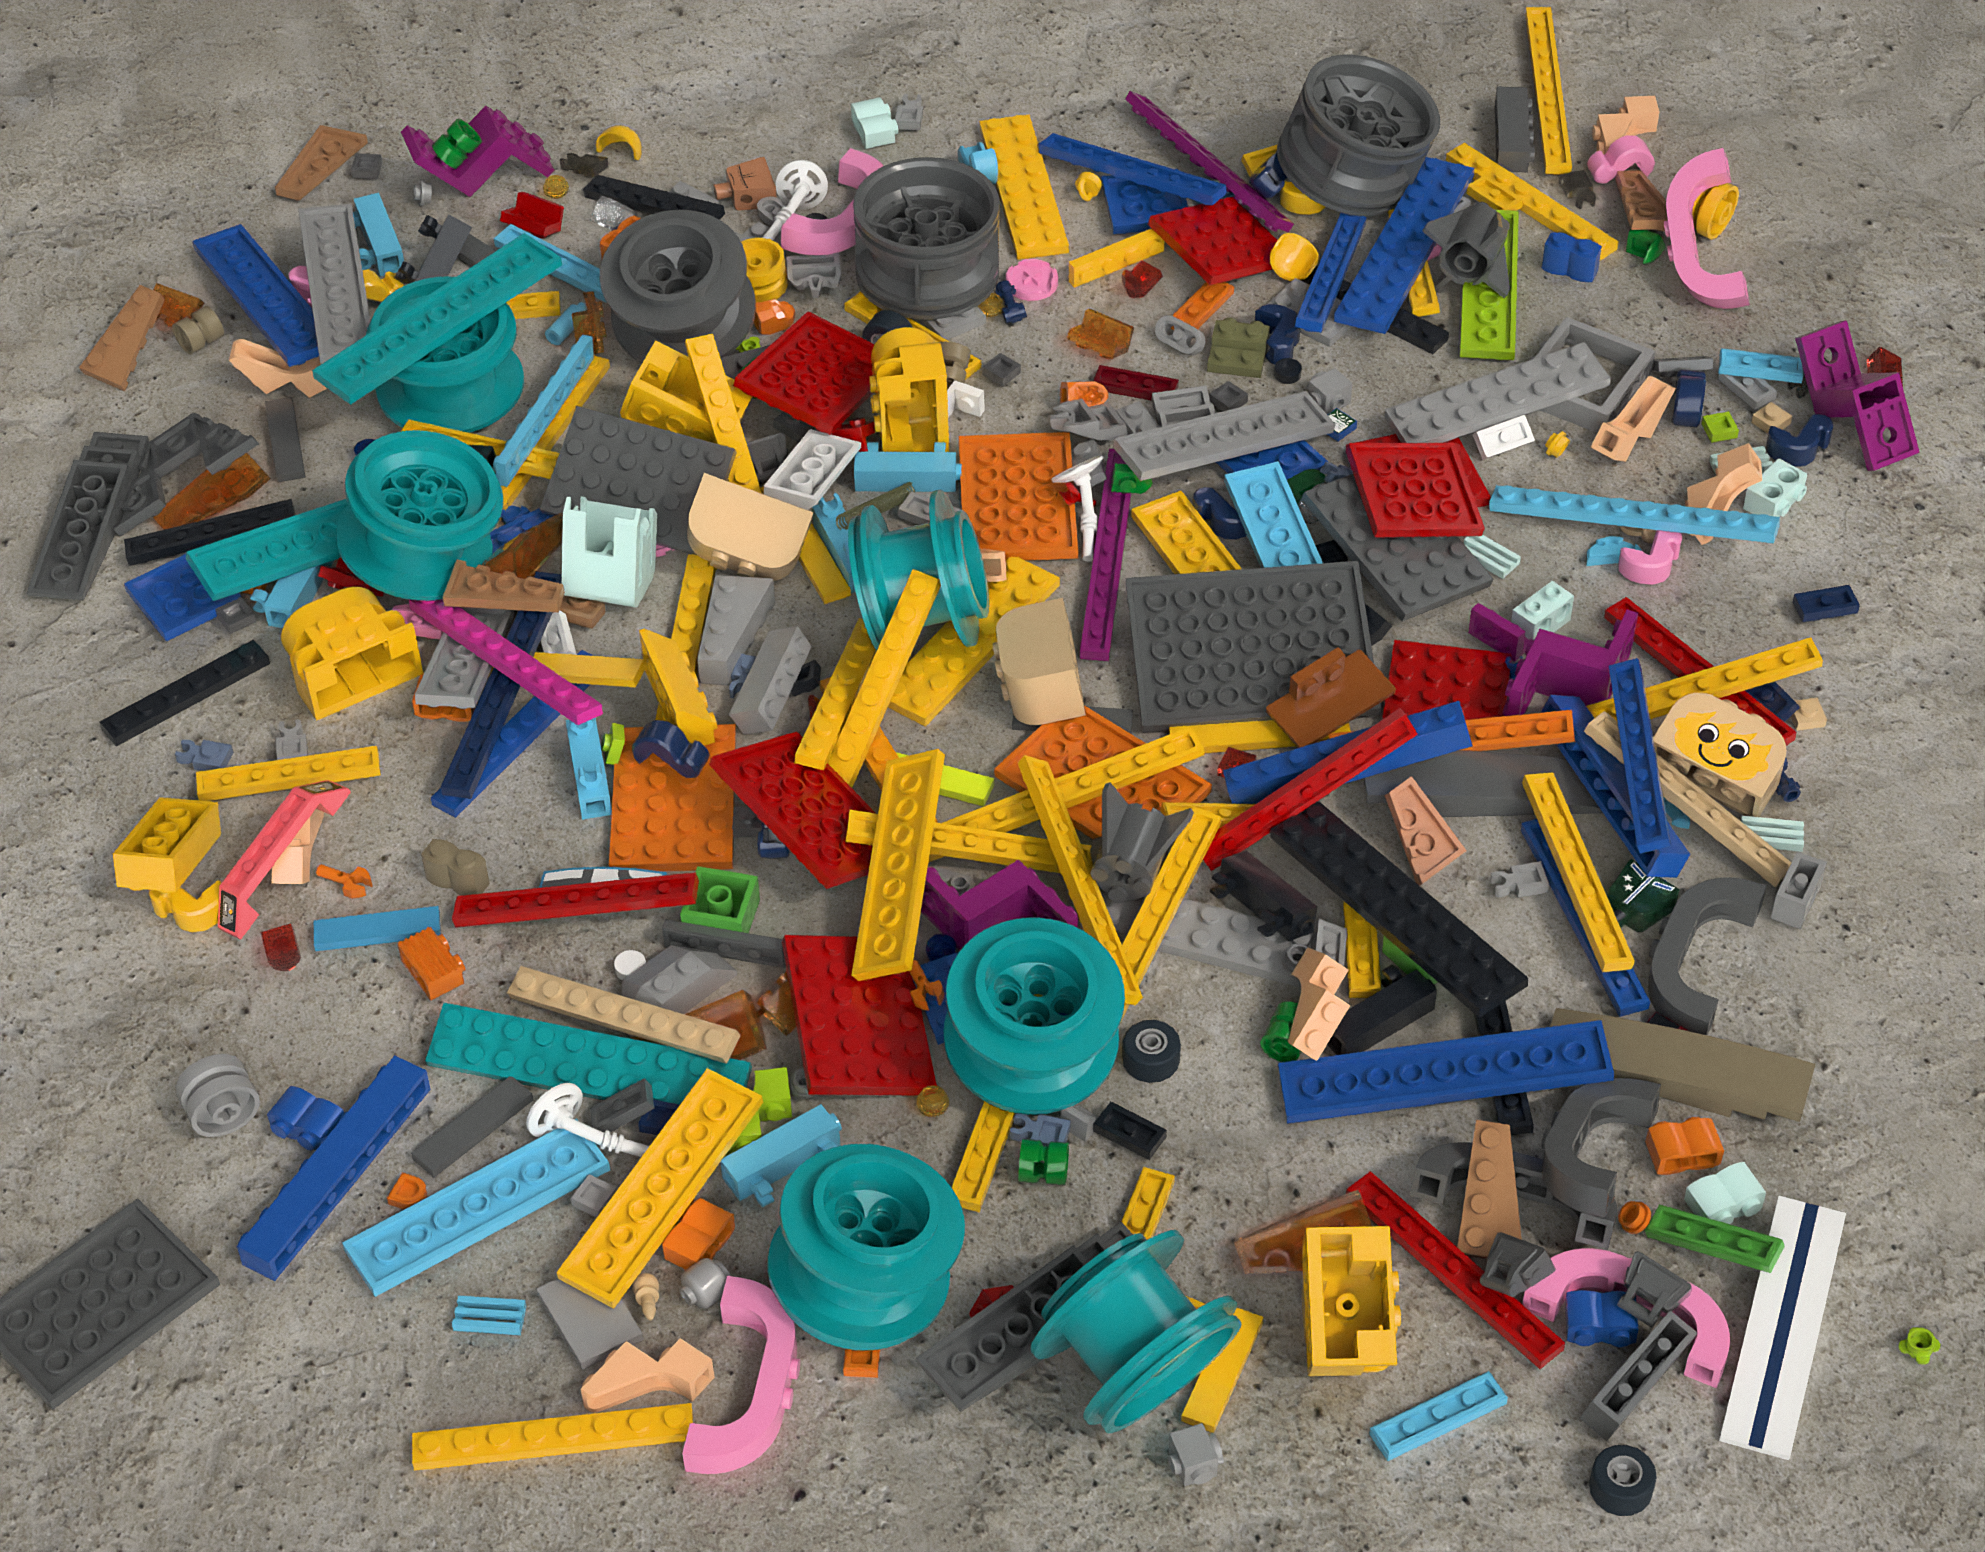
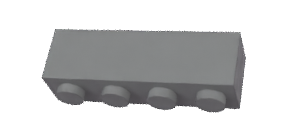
(770, 680)

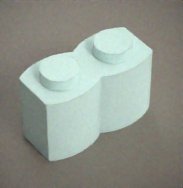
(874, 122)
(1726, 1194)

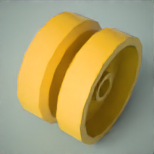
(1714, 209)
(765, 268)

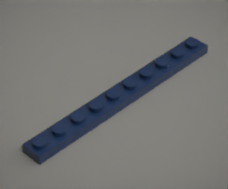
(493, 706)

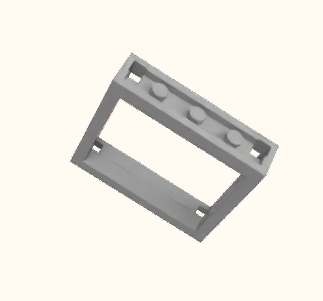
(1636, 356)

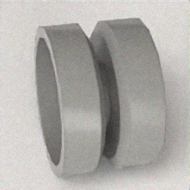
(217, 1095)

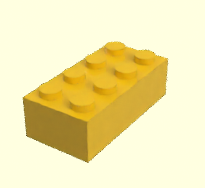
(167, 844)

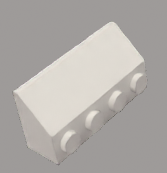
(811, 469)

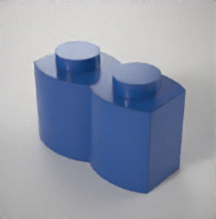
(1571, 257)
(303, 1117)
(1597, 1318)

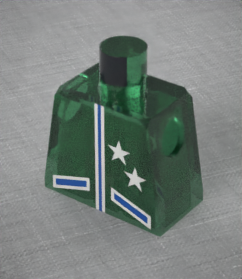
(1640, 899)

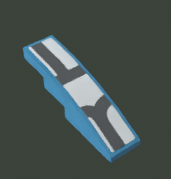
(593, 874)

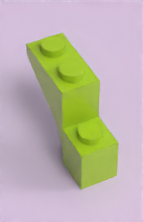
(776, 1105)

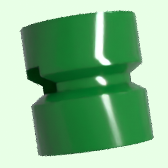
(455, 145)
(1276, 1036)
(1055, 1162)

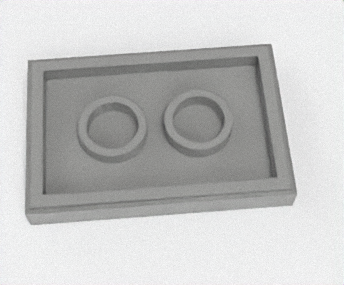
(587, 1324)

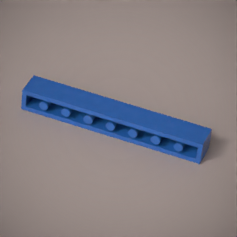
(1438, 730)
(1608, 786)
(333, 1168)

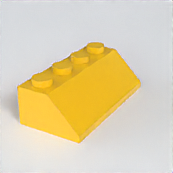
(676, 687)

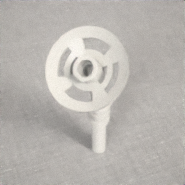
(798, 190)
(1081, 477)
(562, 1118)

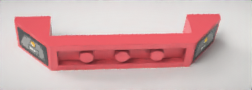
(234, 913)

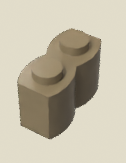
(455, 868)

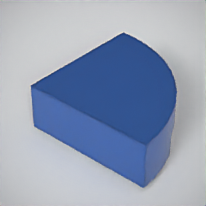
(513, 513)

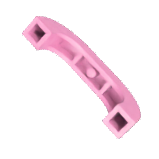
(1691, 180)
(836, 234)
(1605, 1272)
(741, 1442)

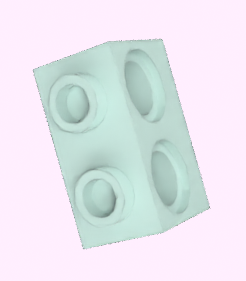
(1777, 491)
(1544, 610)

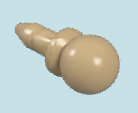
(646, 1293)

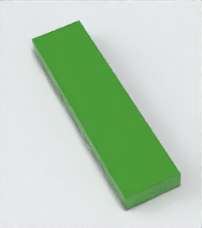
(1715, 1238)

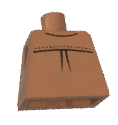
(747, 184)

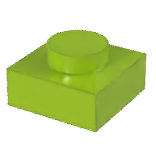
(1720, 427)
(613, 743)

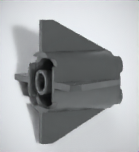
(1472, 247)
(1132, 845)

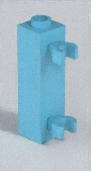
(379, 234)
(890, 470)
(833, 538)
(288, 595)
(589, 769)
(779, 1154)

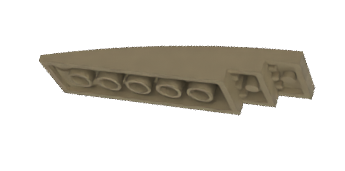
(1703, 1068)

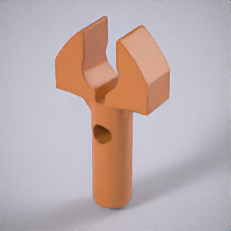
(349, 880)
(923, 987)

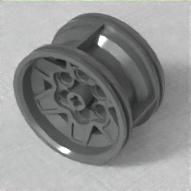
(1357, 134)
(927, 237)

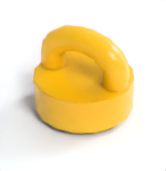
(1088, 185)

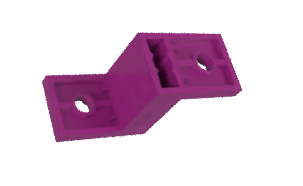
(499, 141)
(1870, 398)
(1569, 667)
(1000, 898)

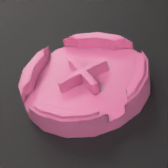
(1032, 279)

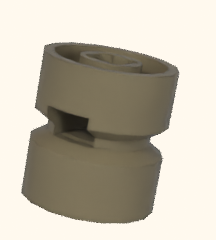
(201, 328)
(956, 361)

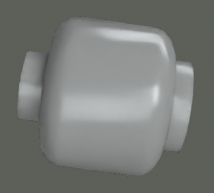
(703, 1283)

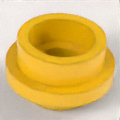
(1557, 444)

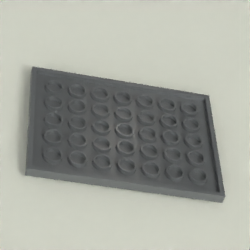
(1231, 639)

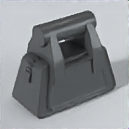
(767, 455)
(1515, 1265)
(1655, 1286)

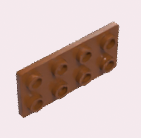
(1329, 696)

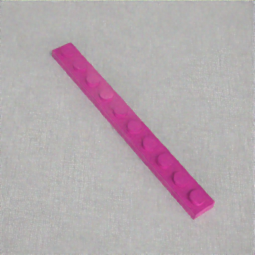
(509, 660)

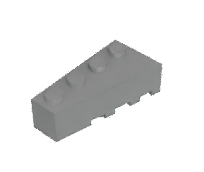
(733, 617)

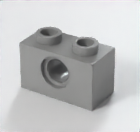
(1798, 890)

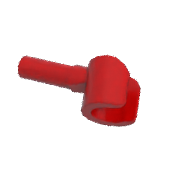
(1072, 495)

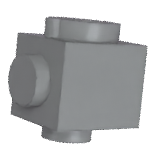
(1330, 390)
(1194, 1454)

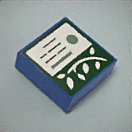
(1343, 424)

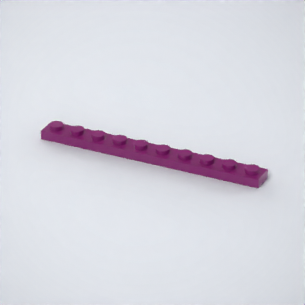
(1213, 166)
(1106, 568)

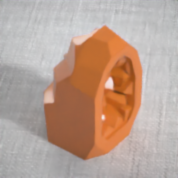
(773, 316)
(1089, 391)

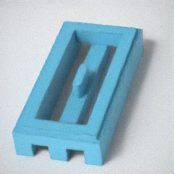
(490, 1310)

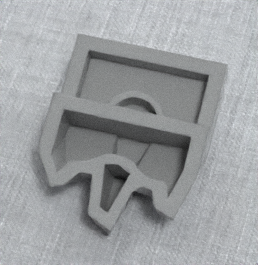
(814, 272)
(1181, 405)
(1094, 422)

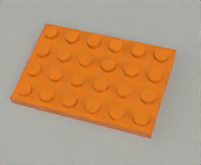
(1012, 494)
(1088, 740)
(671, 819)

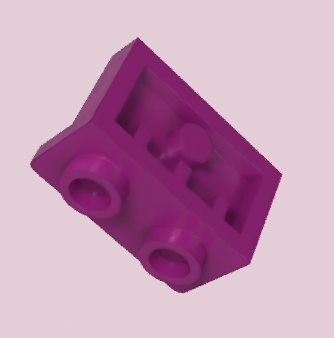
(1497, 631)

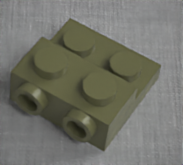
(1238, 348)

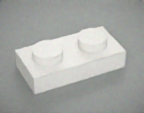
(1503, 437)
(557, 635)

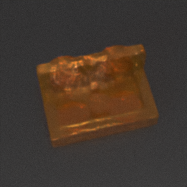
(176, 305)
(589, 323)
(1102, 334)
(778, 1006)

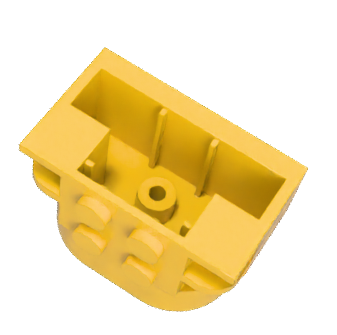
(909, 391)
(668, 396)
(348, 650)
(1349, 1300)

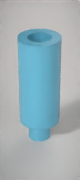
(563, 325)

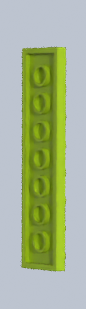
(1488, 318)

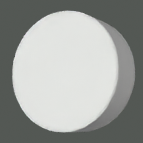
(628, 962)

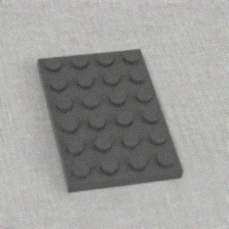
(634, 468)
(1405, 571)
(99, 1302)

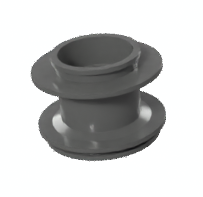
(677, 281)

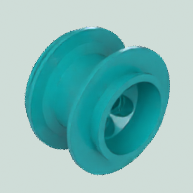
(461, 382)
(415, 511)
(941, 548)
(1026, 1052)
(865, 1246)
(1134, 1328)

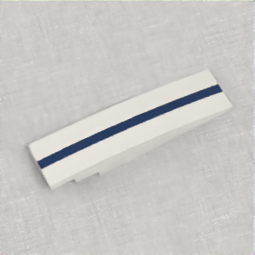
(1783, 1330)

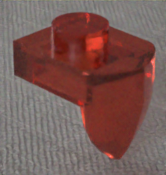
(1140, 279)
(281, 947)

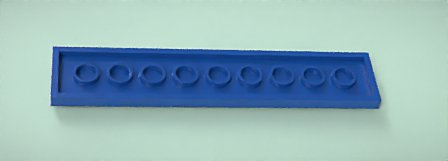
(1402, 247)
(261, 292)
(1445, 1071)

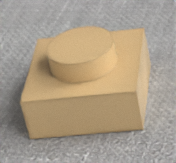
(1771, 416)
(1809, 715)

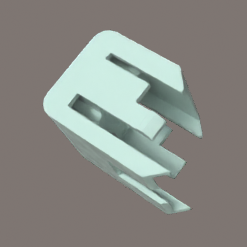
(608, 552)

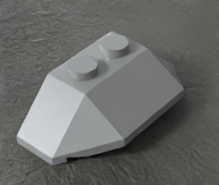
(678, 978)

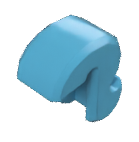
(980, 159)

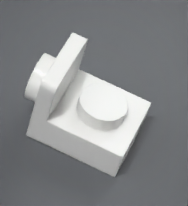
(965, 398)

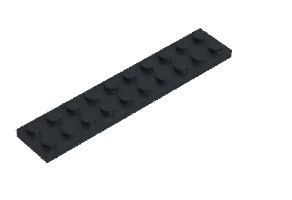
(1400, 909)

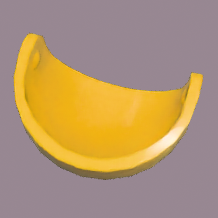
(618, 134)
(1293, 257)

